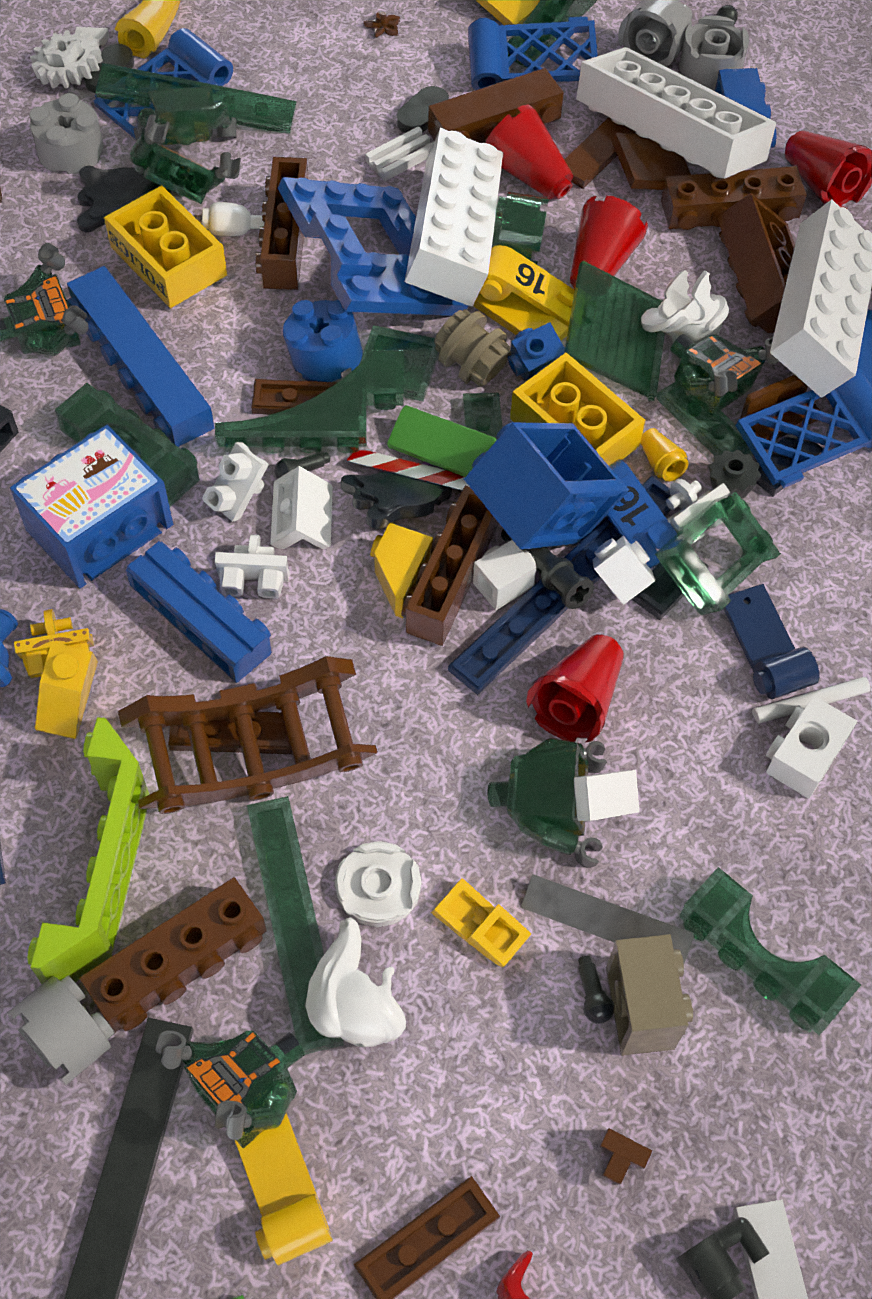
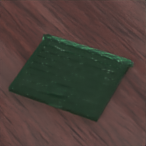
(608, 331)

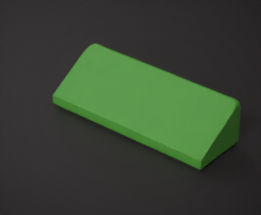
(438, 440)

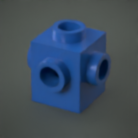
(534, 350)

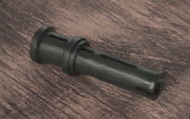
(560, 576)

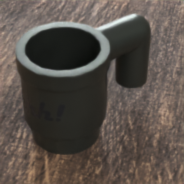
(711, 1266)

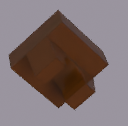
(624, 1153)

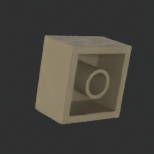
(648, 994)

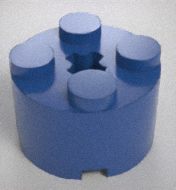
(322, 340)

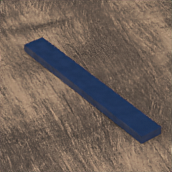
(536, 609)

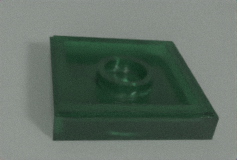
(419, 357)

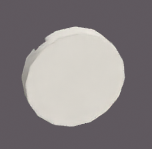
(381, 898)

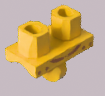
(35, 650)

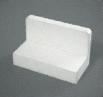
(301, 510)

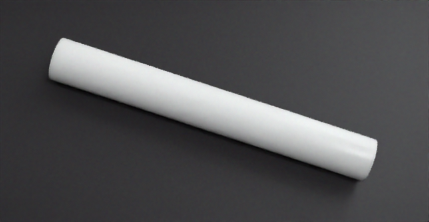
(828, 695)

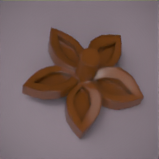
(384, 24)

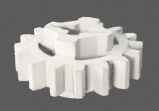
(66, 59)

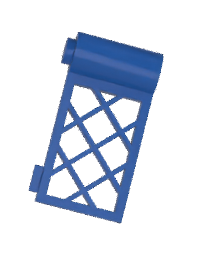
(490, 49)
(191, 60)
(849, 401)

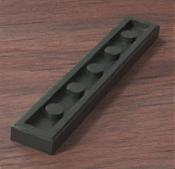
(127, 1170)

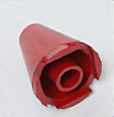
(531, 153)
(831, 166)
(607, 235)
(578, 690)

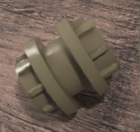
(472, 347)

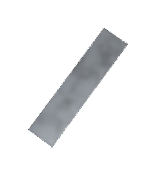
(597, 915)

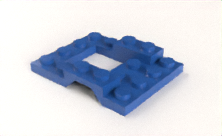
(363, 279)

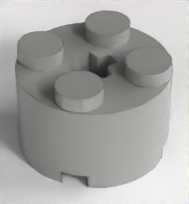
(655, 27)
(712, 47)
(66, 134)
(62, 1028)

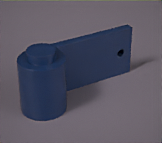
(767, 646)

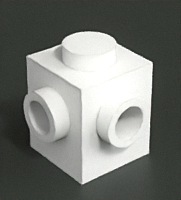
(623, 568)
(504, 574)

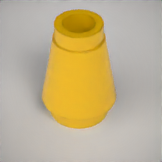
(664, 455)

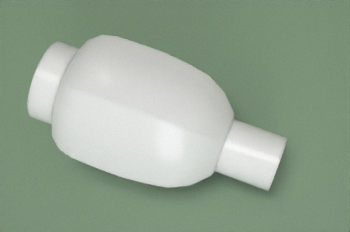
(229, 219)

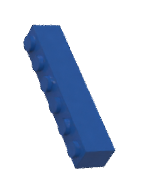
(140, 357)

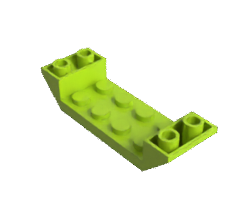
(77, 950)

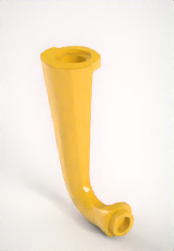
(146, 25)

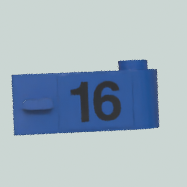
(638, 515)

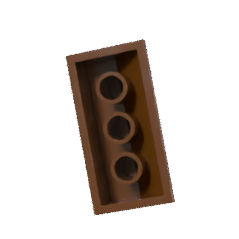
(760, 257)

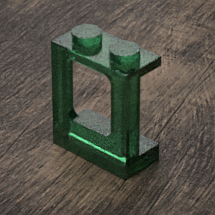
(690, 572)

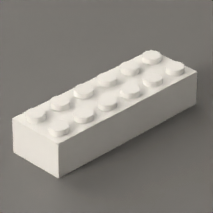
(675, 112)
(455, 218)
(825, 300)

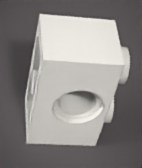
(823, 729)

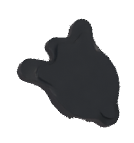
(108, 192)
(393, 496)

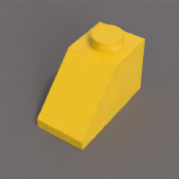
(398, 561)
(64, 690)

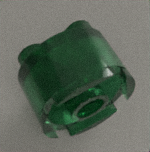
(521, 223)

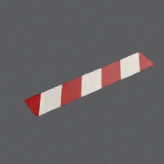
(408, 468)

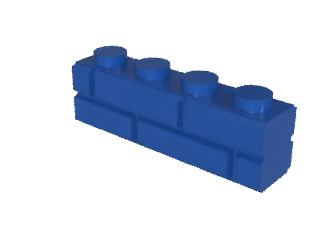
(199, 610)

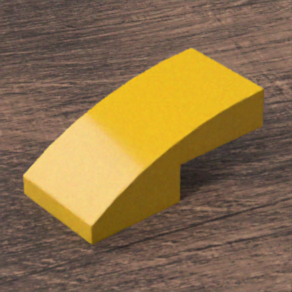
(481, 924)

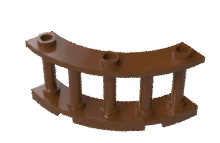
(239, 704)

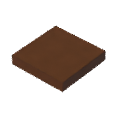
(647, 162)

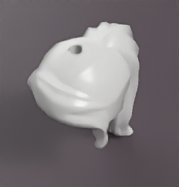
(345, 999)

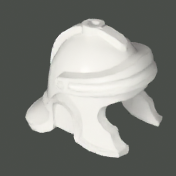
(687, 316)

